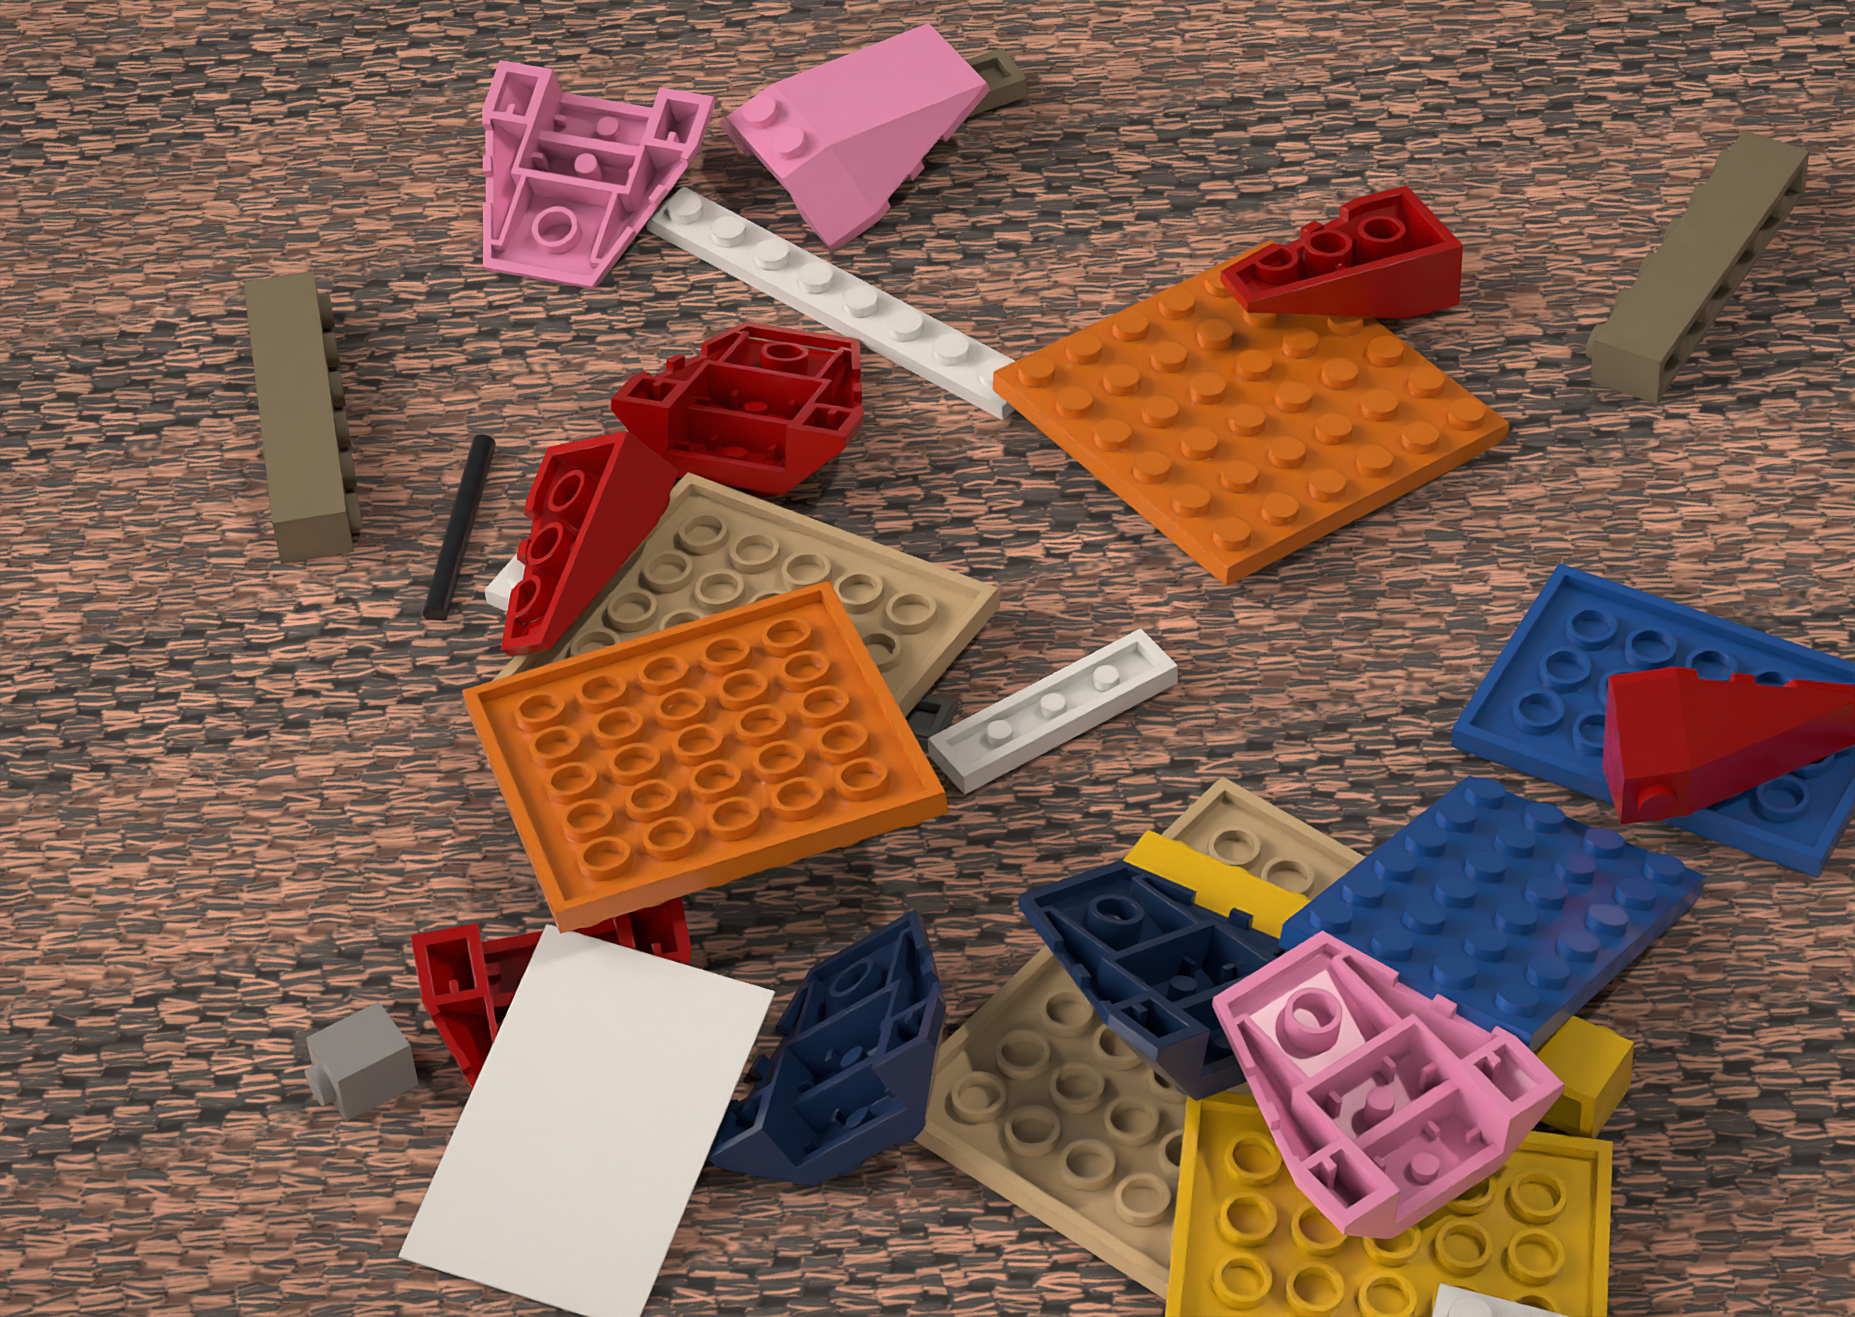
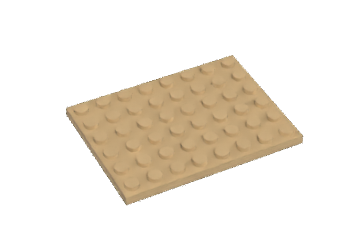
(1061, 1108)

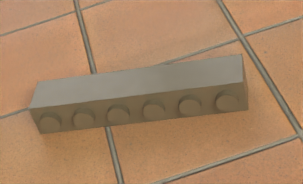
(1697, 266)
(299, 417)

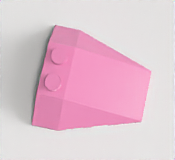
(858, 127)
(576, 172)
(1376, 1088)

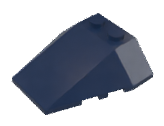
(1153, 966)
(849, 1066)

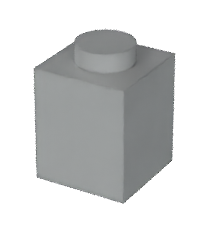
(360, 1062)

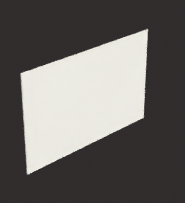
(588, 1126)

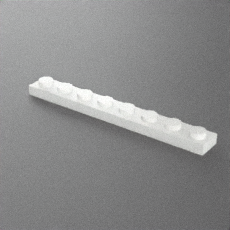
(833, 297)

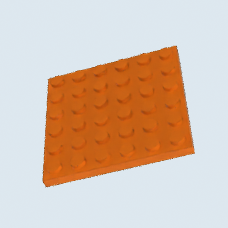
(1247, 424)
(701, 755)

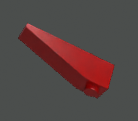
(1372, 261)
(587, 516)
(1697, 741)

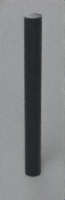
(459, 528)

